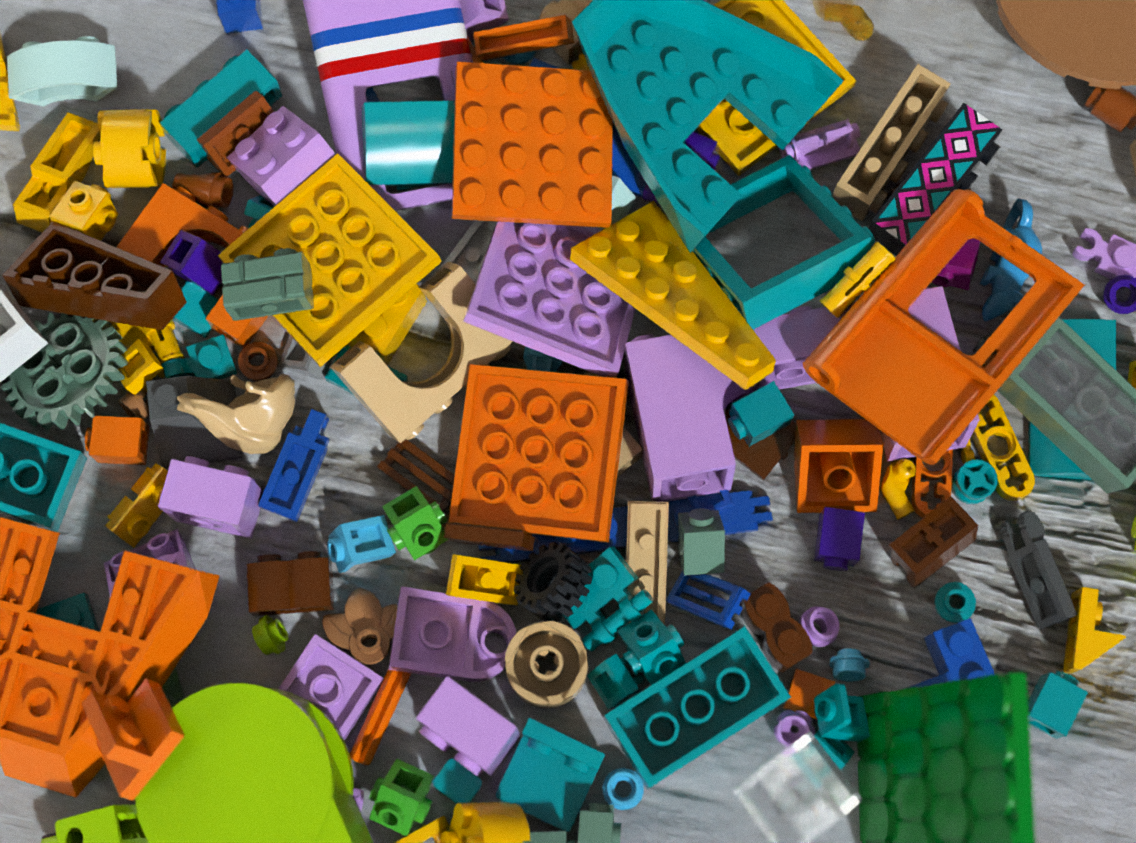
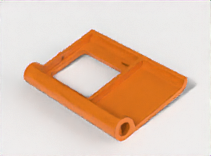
(904, 372)

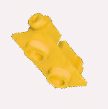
(133, 519)

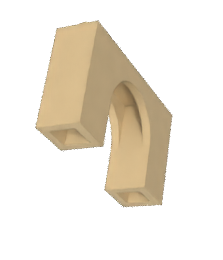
(403, 405)

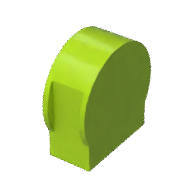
(253, 772)

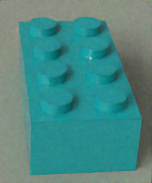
(37, 477)
(696, 707)

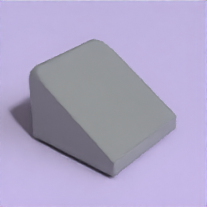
(298, 361)

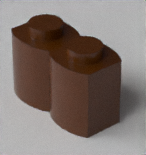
(290, 585)
(781, 636)

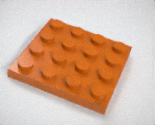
(531, 146)
(539, 452)

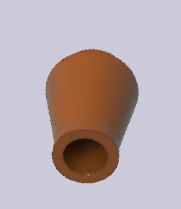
(208, 188)

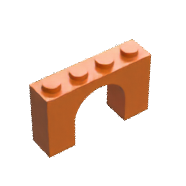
(158, 227)

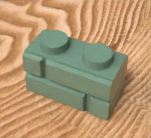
(267, 285)

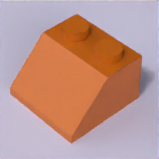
(837, 465)

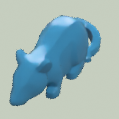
(1005, 277)

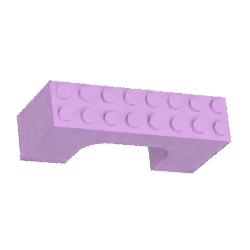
(683, 398)

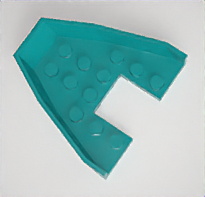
(665, 73)

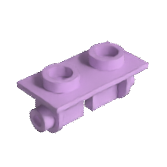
(824, 145)

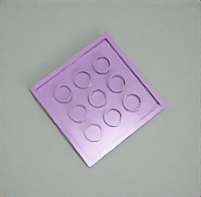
(548, 302)

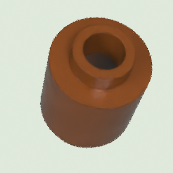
(1113, 107)

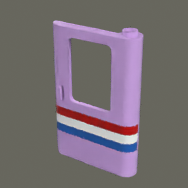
(378, 45)

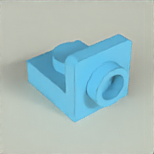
(360, 543)

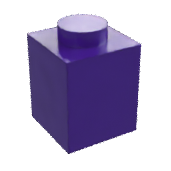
(194, 261)
(839, 538)

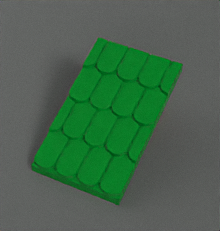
(948, 763)

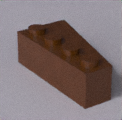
(93, 280)

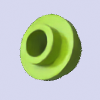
(270, 635)

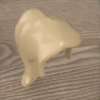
(251, 420)

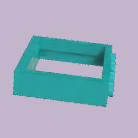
(804, 280)

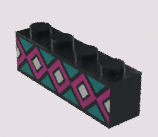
(940, 170)

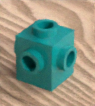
(652, 655)

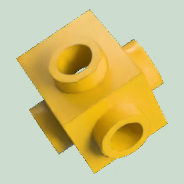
(86, 210)

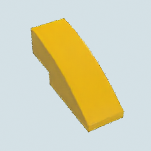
(55, 169)

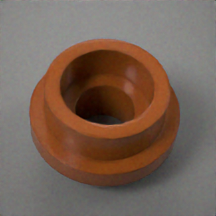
(260, 372)

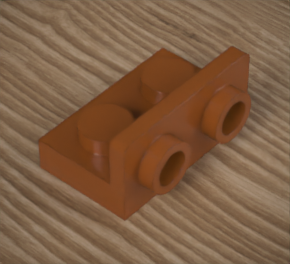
(232, 128)

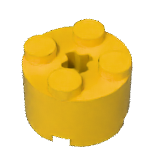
(130, 148)
(487, 823)

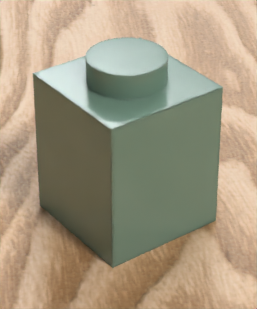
(701, 542)

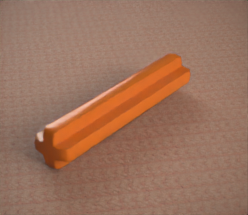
(379, 716)

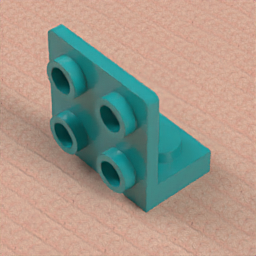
(549, 775)

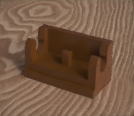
(933, 541)

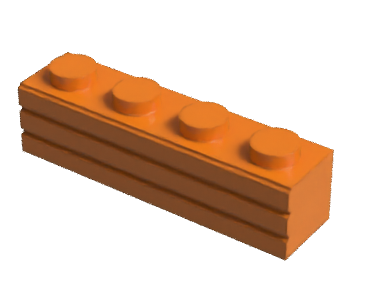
(523, 37)

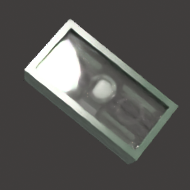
(1078, 405)

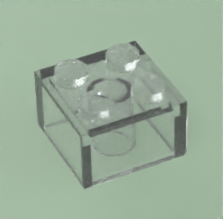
(798, 793)

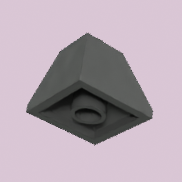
(181, 433)

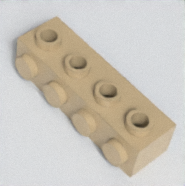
(890, 141)

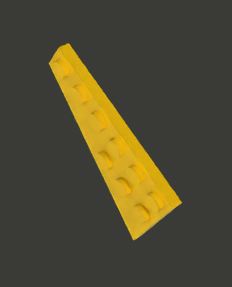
(658, 276)

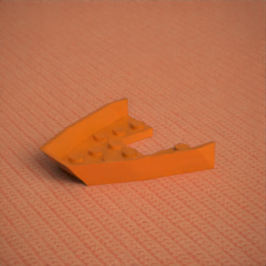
(56, 664)

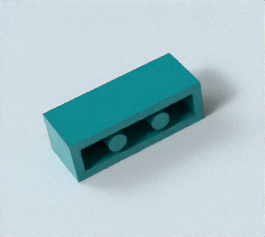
(214, 100)

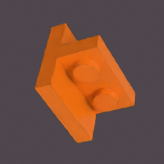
(133, 735)

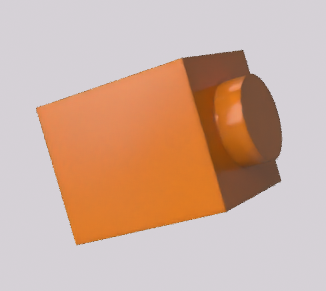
(118, 440)

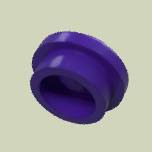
(1110, 290)

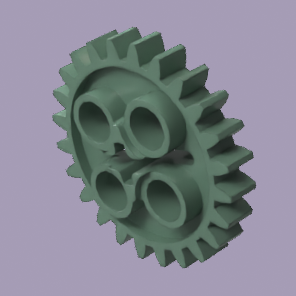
(68, 372)

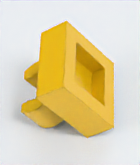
(141, 367)

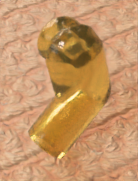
(852, 18)

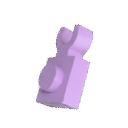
(1113, 257)

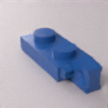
(296, 468)

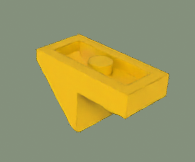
(483, 579)
(1083, 641)

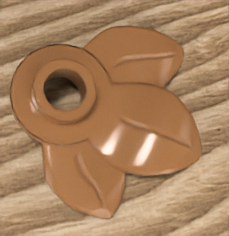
(362, 620)

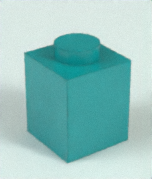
(760, 414)
(1055, 703)

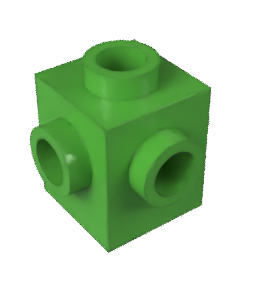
(415, 523)
(401, 797)

